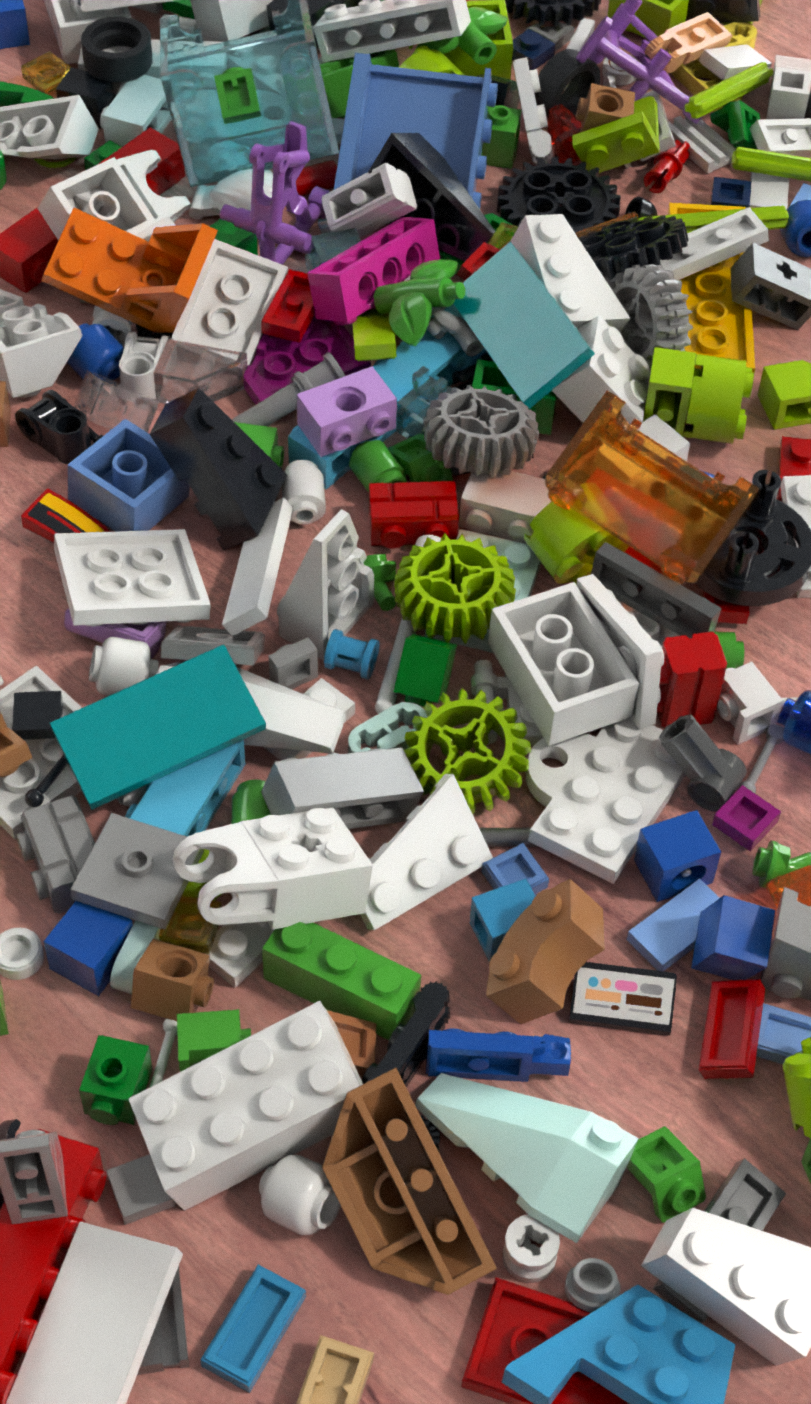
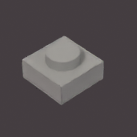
(294, 664)

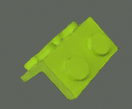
(622, 139)

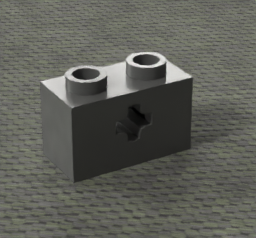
(772, 286)

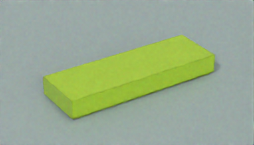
(373, 337)

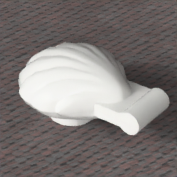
(232, 190)

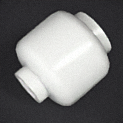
(121, 664)
(298, 1195)

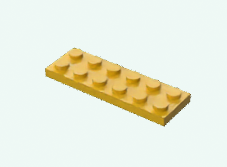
(718, 323)

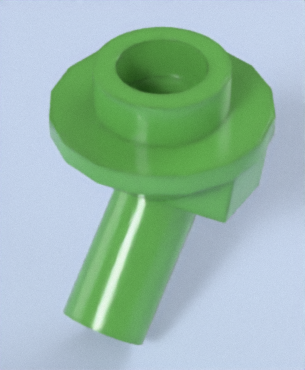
(384, 572)
(776, 861)

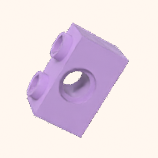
(346, 411)

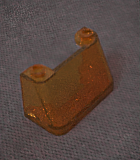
(646, 493)

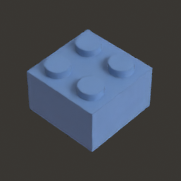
(125, 480)

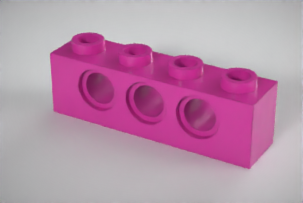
(348, 281)

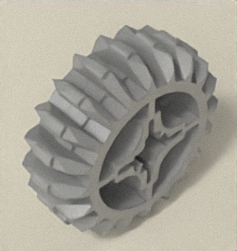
(655, 310)
(480, 431)

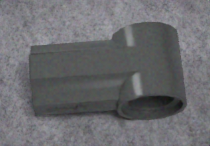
(711, 771)

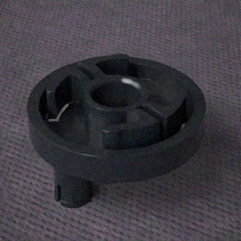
(770, 530)

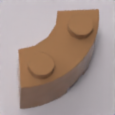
(545, 952)

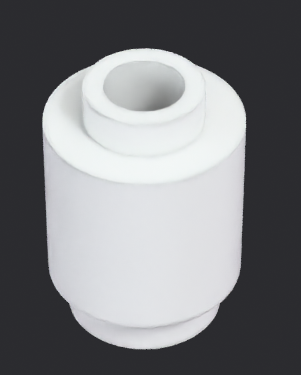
(304, 491)

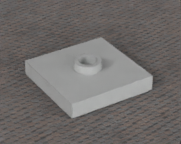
(192, 641)
(133, 872)

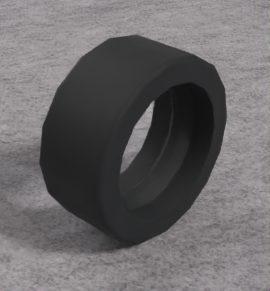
(117, 32)
(557, 75)

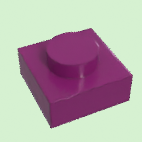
(746, 818)

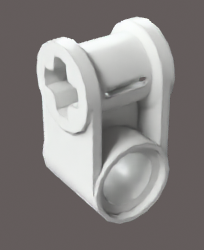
(140, 361)

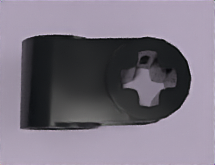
(55, 427)

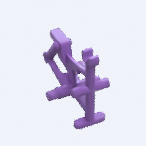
(649, 74)
(267, 212)

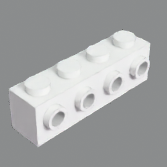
(387, 25)

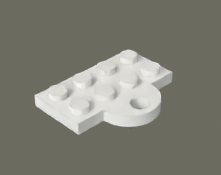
(600, 794)

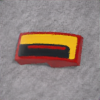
(56, 514)

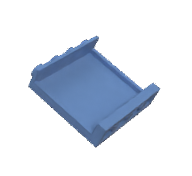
(438, 105)

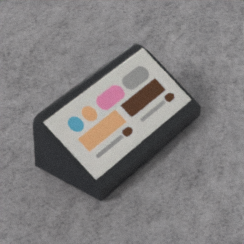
(623, 998)

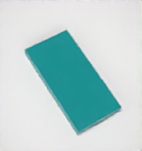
(521, 325)
(157, 726)

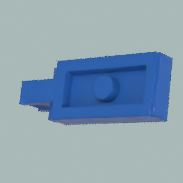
(496, 1055)

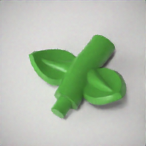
(474, 38)
(412, 300)

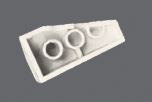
(47, 129)

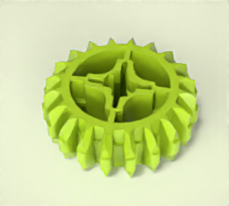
(453, 587)
(481, 720)

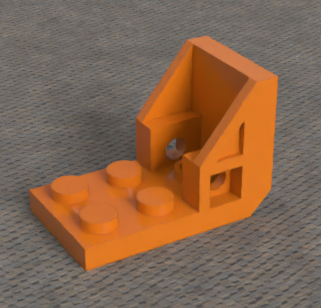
(128, 274)

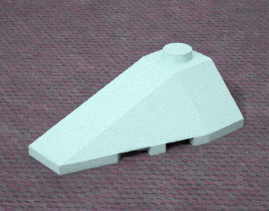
(547, 1152)

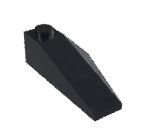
(438, 194)

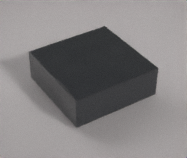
(34, 713)

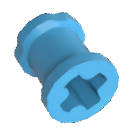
(351, 654)

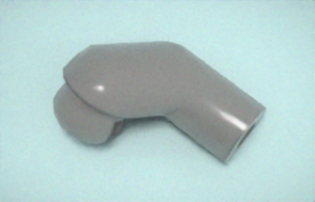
(458, 328)

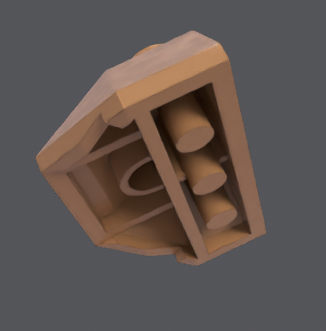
(401, 1191)

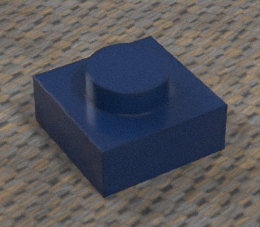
(534, 47)
(731, 192)

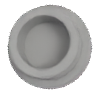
(591, 1284)

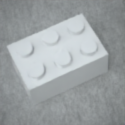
(562, 663)

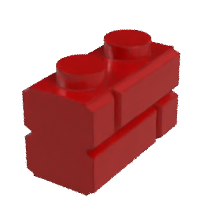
(411, 509)
(691, 678)

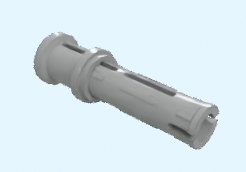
(285, 399)

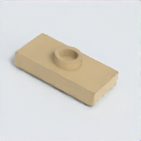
(336, 1373)

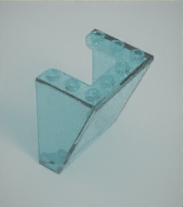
(287, 88)

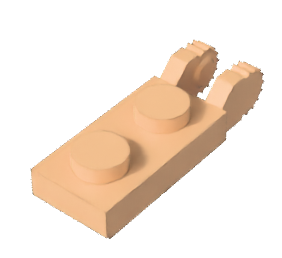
(689, 40)

